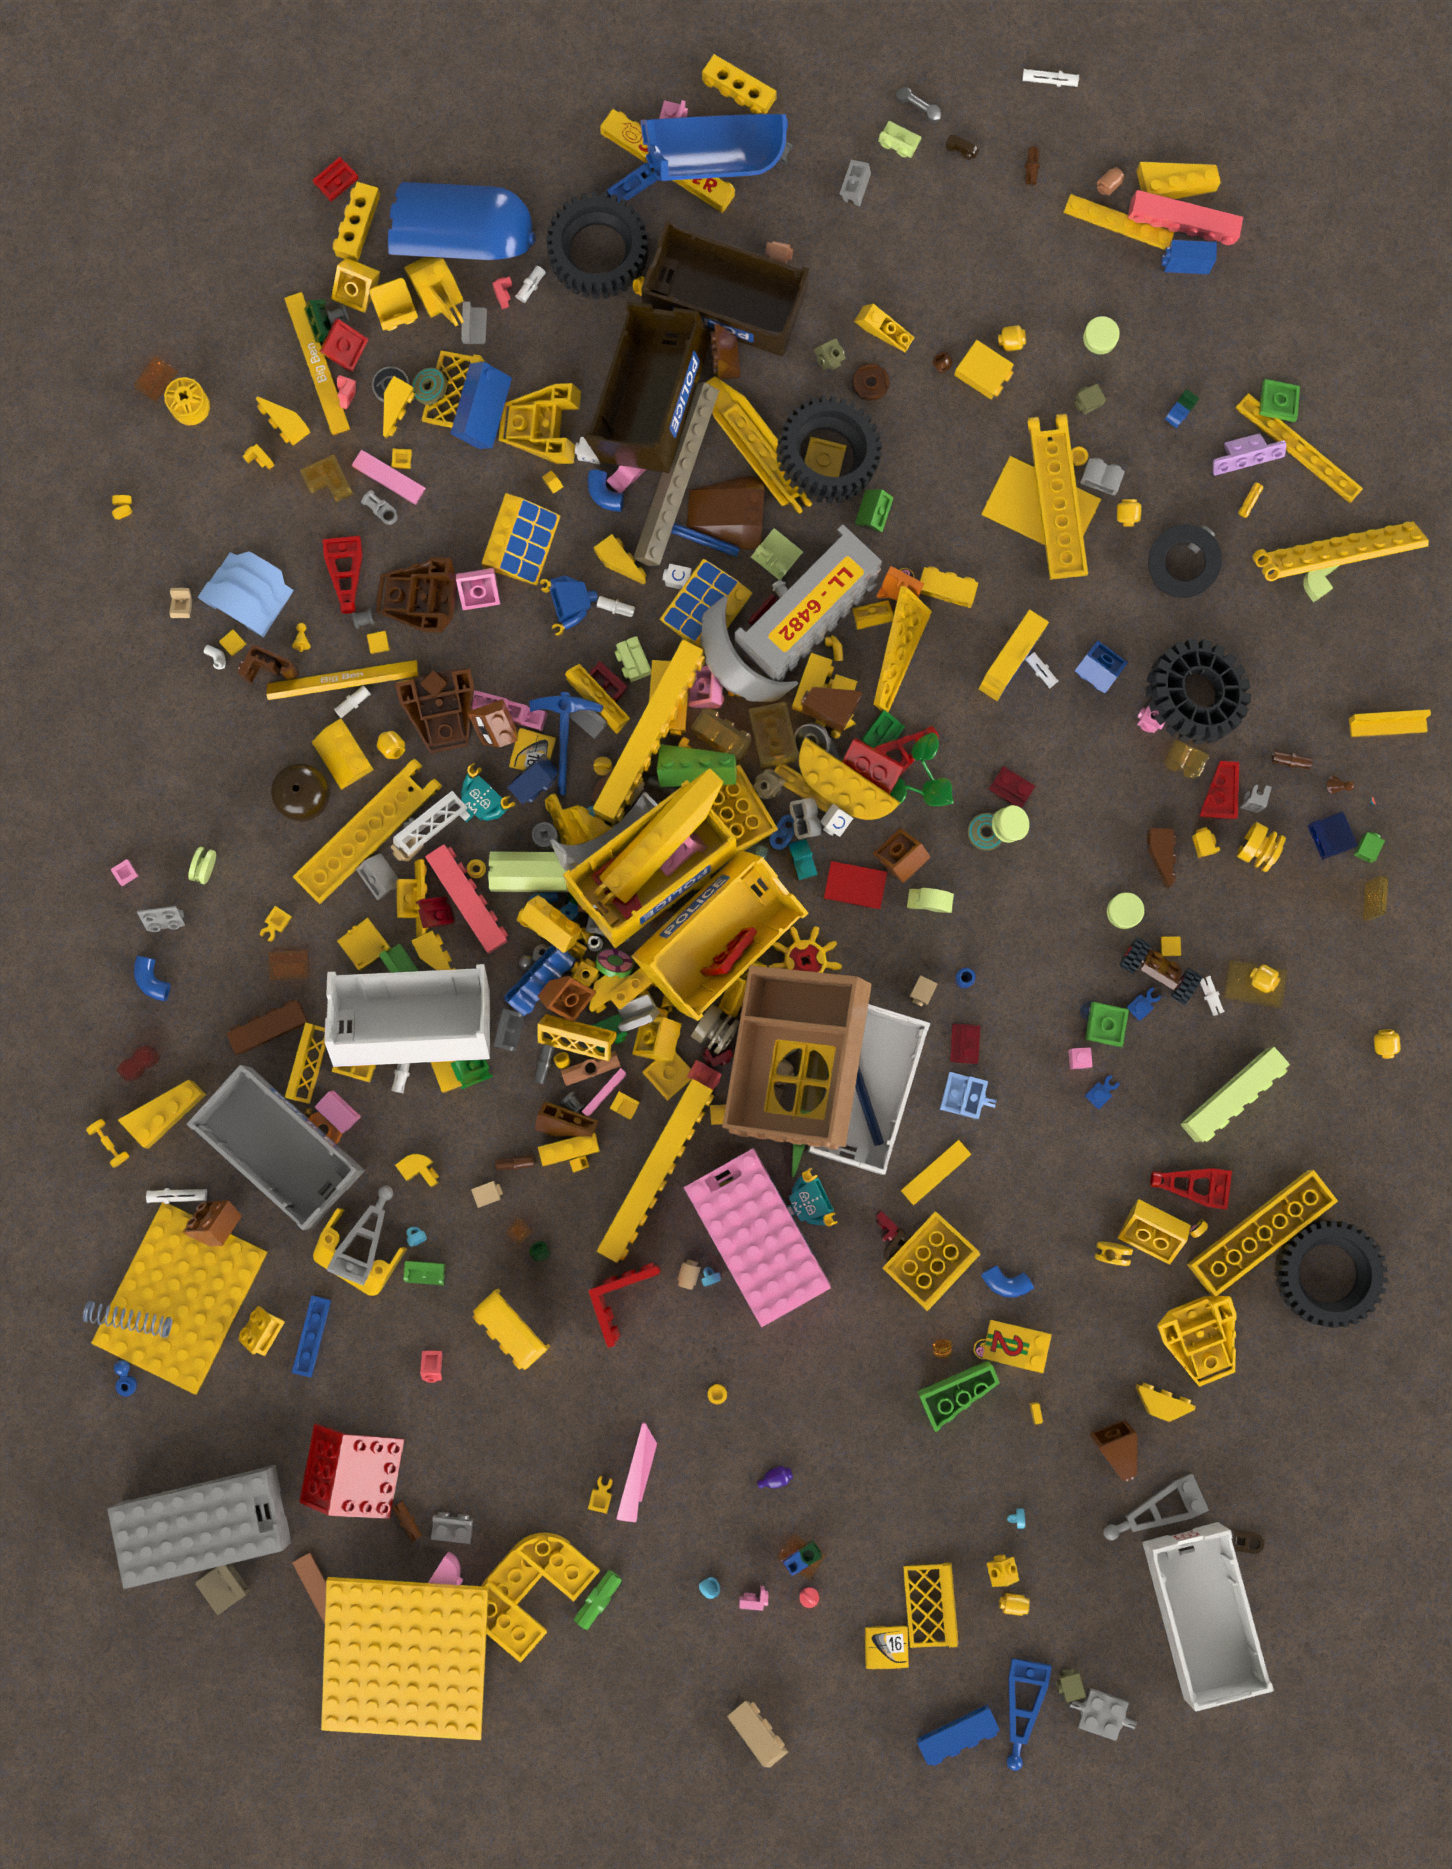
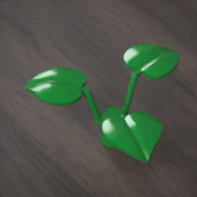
(934, 792)

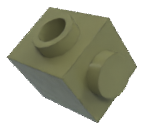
(1089, 399)
(1070, 1685)

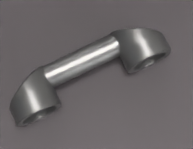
(933, 111)

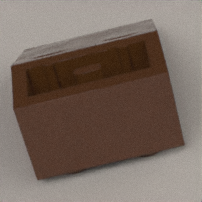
(724, 353)

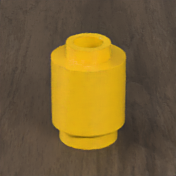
(1014, 1604)

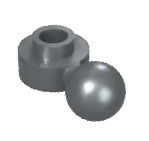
(527, 961)

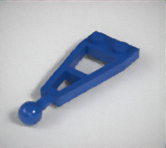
(1031, 1673)

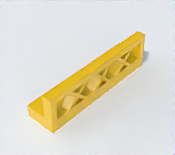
(592, 691)
(1389, 723)
(576, 1032)
(299, 1064)

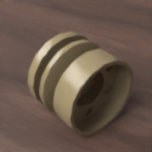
(715, 1029)

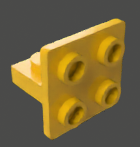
(260, 1331)

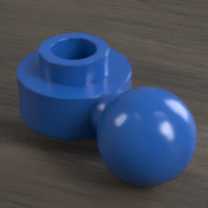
(122, 1368)

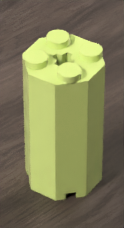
(525, 872)

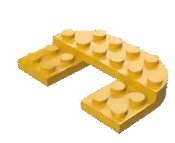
(514, 1577)

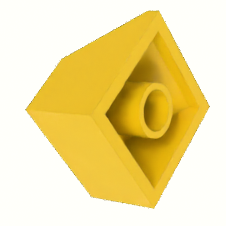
(353, 284)
(657, 1039)

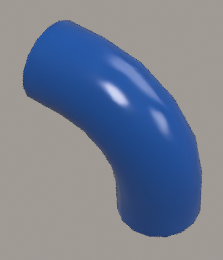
(600, 493)
(146, 980)
(1006, 1286)

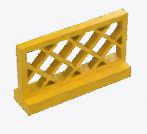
(473, 359)
(948, 1605)

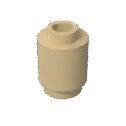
(688, 1274)

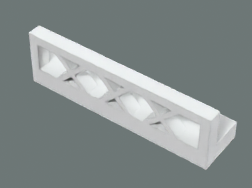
(427, 819)

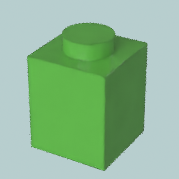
(1369, 847)

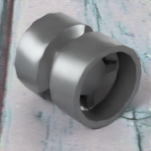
(543, 834)

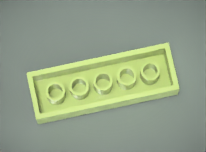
(1235, 1094)

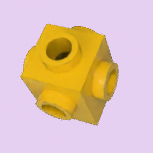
(585, 965)
(1002, 1571)

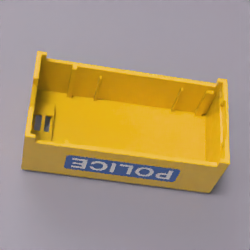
(660, 889)
(708, 924)

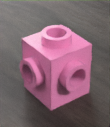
(1146, 722)

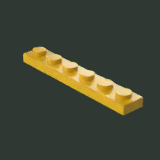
(1117, 222)

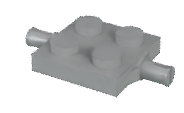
(1103, 1714)

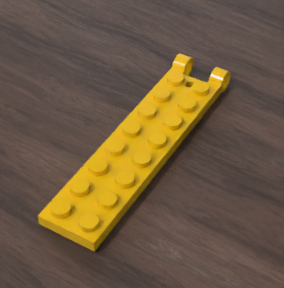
(1058, 499)
(1340, 550)
(364, 833)

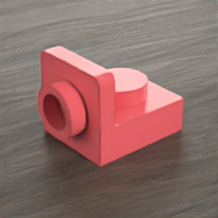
(501, 294)
(346, 389)
(704, 1075)
(431, 1366)

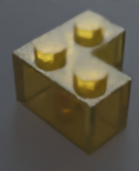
(327, 473)

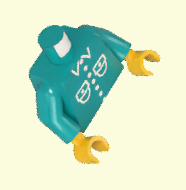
(481, 798)
(811, 1201)

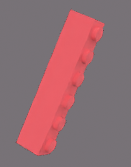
(1185, 217)
(466, 899)

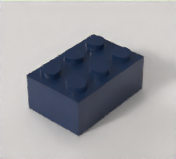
(534, 779)

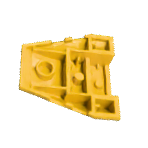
(1202, 1336)

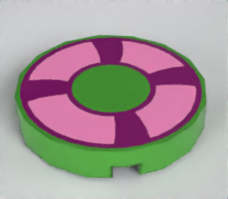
(614, 962)

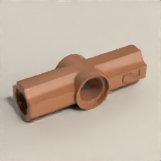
(578, 1072)

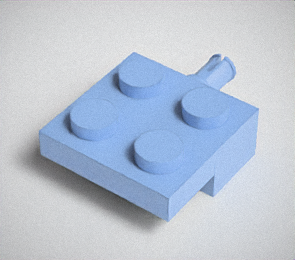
(965, 1096)

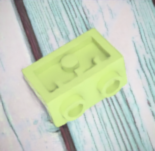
(899, 139)

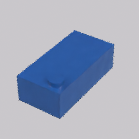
(481, 405)

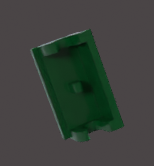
(318, 319)

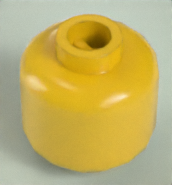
(1012, 338)
(1129, 512)
(391, 745)
(1265, 978)
(1387, 1043)

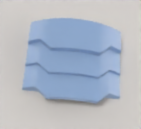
(248, 591)

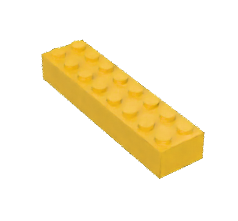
(1262, 1232)

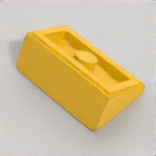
(873, 614)

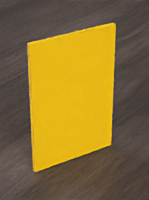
(1017, 505)

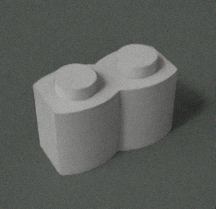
(1102, 476)
(805, 818)

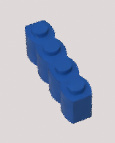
(547, 968)

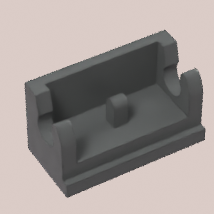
(509, 1030)

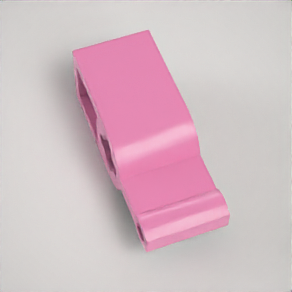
(624, 477)

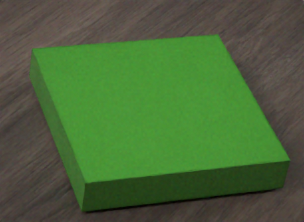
(1279, 400)
(1106, 1024)

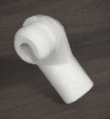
(218, 656)

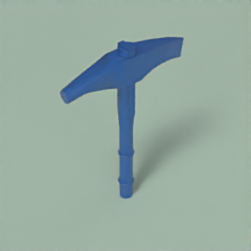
(564, 705)

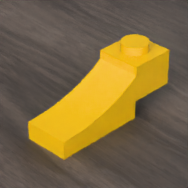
(734, 994)

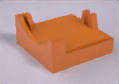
(894, 580)

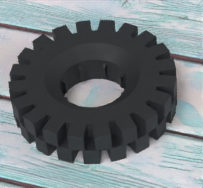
(1175, 706)

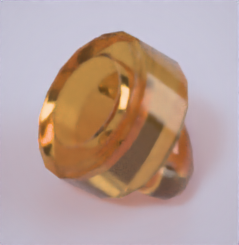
(942, 1348)

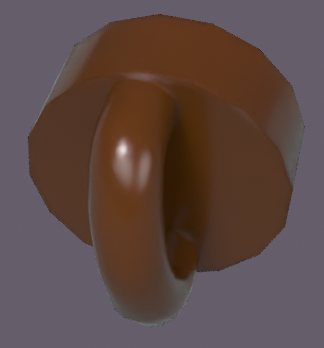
(942, 362)

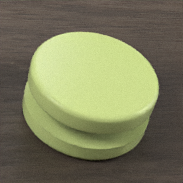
(1101, 335)
(1010, 824)
(202, 865)
(1125, 910)

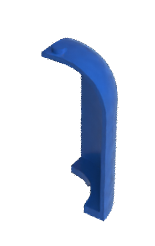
(714, 145)
(459, 222)

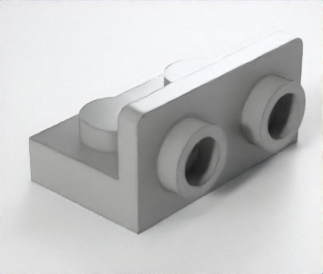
(452, 1529)

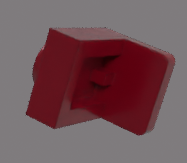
(723, 1057)

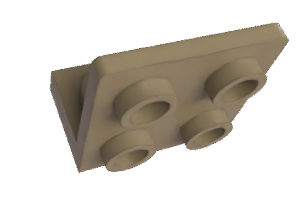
(222, 1587)

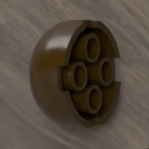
(308, 801)

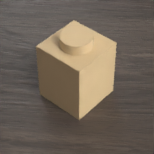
(922, 991)
(487, 1193)

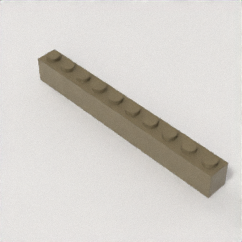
(673, 484)

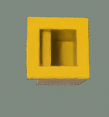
(1204, 842)

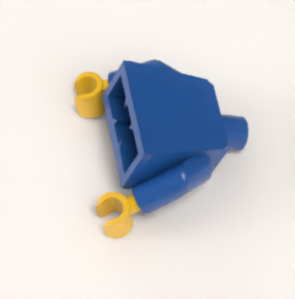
(570, 600)

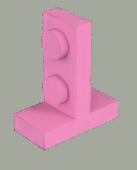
(683, 853)

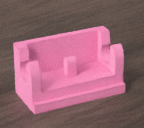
(337, 1111)

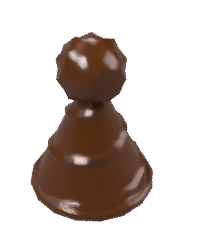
(1335, 785)

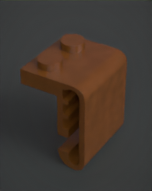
(261, 658)

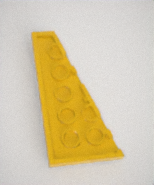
(905, 633)

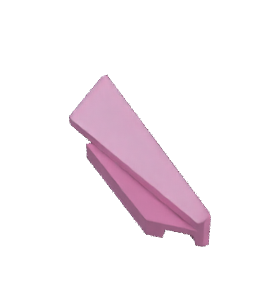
(637, 1475)

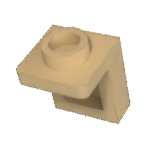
(180, 603)
(400, 854)

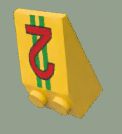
(1016, 1346)

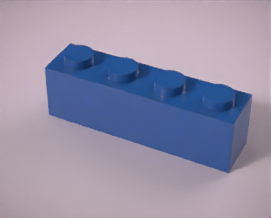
(958, 1735)

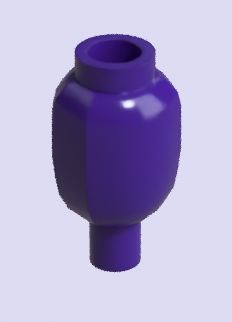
(776, 1478)

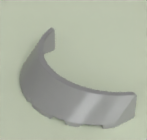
(727, 664)
(573, 855)

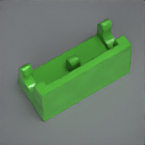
(424, 1272)

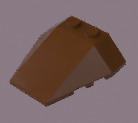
(729, 511)
(420, 595)
(440, 718)

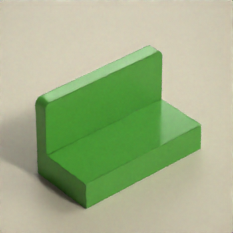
(874, 509)
(398, 960)

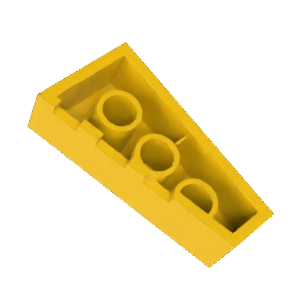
(1177, 179)
(159, 1115)

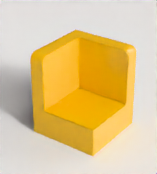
(624, 1105)

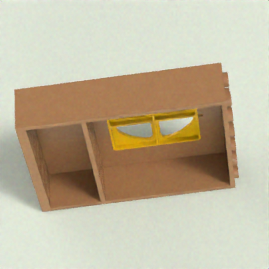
(788, 1013)

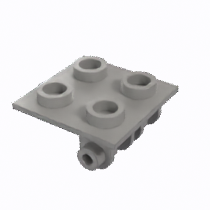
(162, 918)

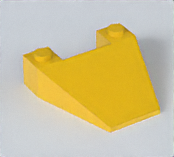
(536, 422)

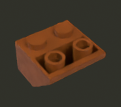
(212, 1222)

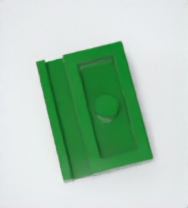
(882, 730)
(471, 1071)

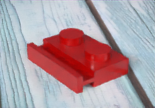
(335, 179)

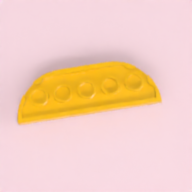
(842, 784)

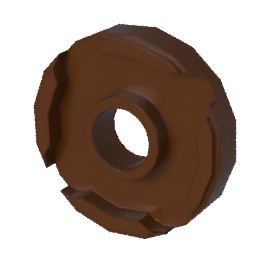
(867, 392)

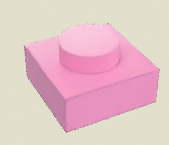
(124, 872)

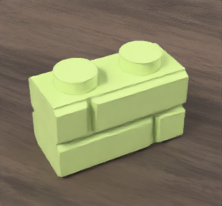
(633, 659)

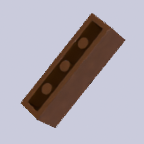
(267, 1028)

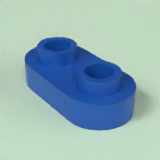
(783, 832)

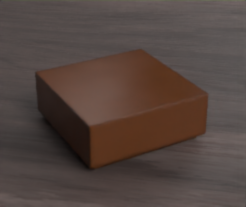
(433, 684)

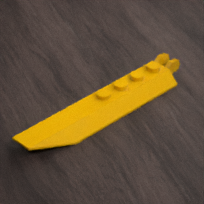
(753, 441)
(660, 838)

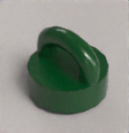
(539, 1251)

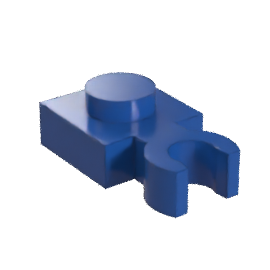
(1142, 1006)
(1100, 1094)

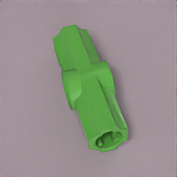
(597, 1600)

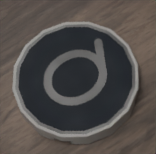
(383, 378)
(815, 733)

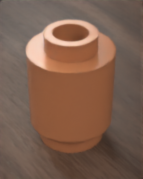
(1110, 181)
(779, 251)

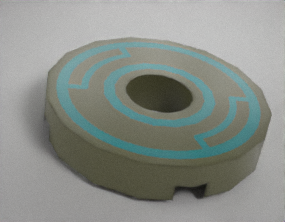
(422, 379)
(975, 836)

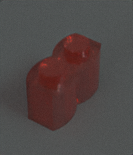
(134, 1067)

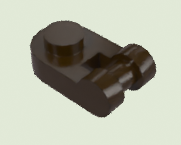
(966, 148)
(892, 1248)
(1252, 1541)

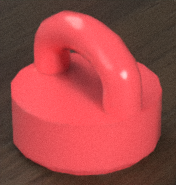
(809, 1597)

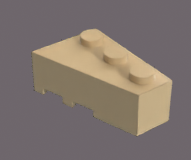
(757, 1734)

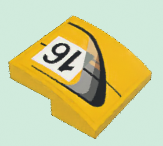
(531, 747)
(886, 1647)

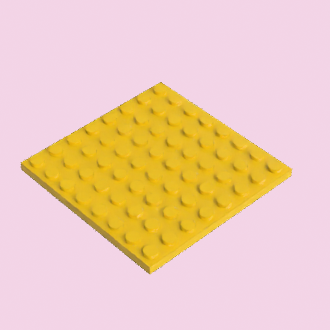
(404, 1658)

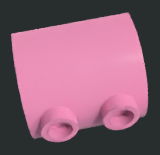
(478, 589)
(705, 691)
(448, 1571)

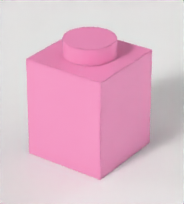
(1080, 1058)

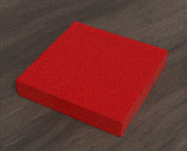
(344, 345)

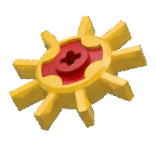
(802, 949)

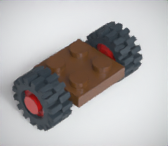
(1161, 969)

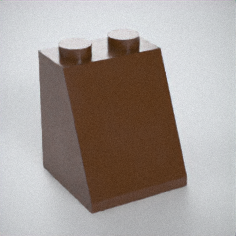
(831, 706)

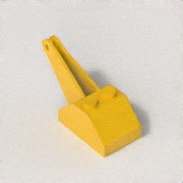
(435, 287)

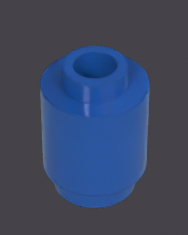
(970, 976)

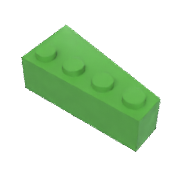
(684, 764)
(952, 1395)

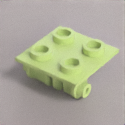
(776, 554)

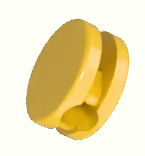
(1113, 1252)

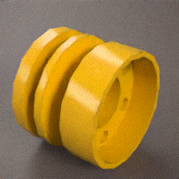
(190, 410)
(1261, 847)

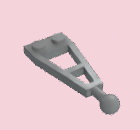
(352, 1268)
(1191, 1499)

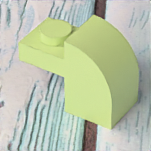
(1316, 583)
(930, 899)

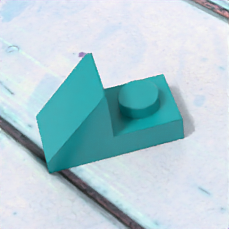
(802, 859)

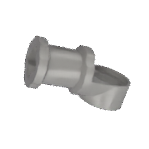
(379, 507)

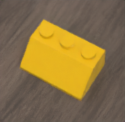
(342, 754)
(1154, 1232)

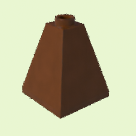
(1119, 1447)

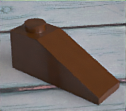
(563, 1122)

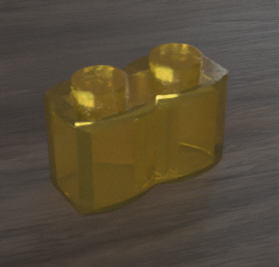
(1185, 759)

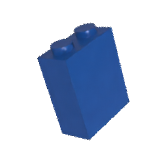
(1189, 257)

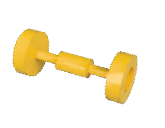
(95, 1127)

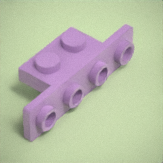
(1247, 452)

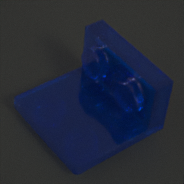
(1332, 835)

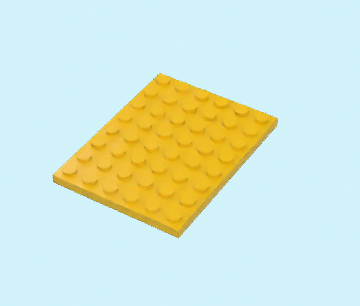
(189, 1283)

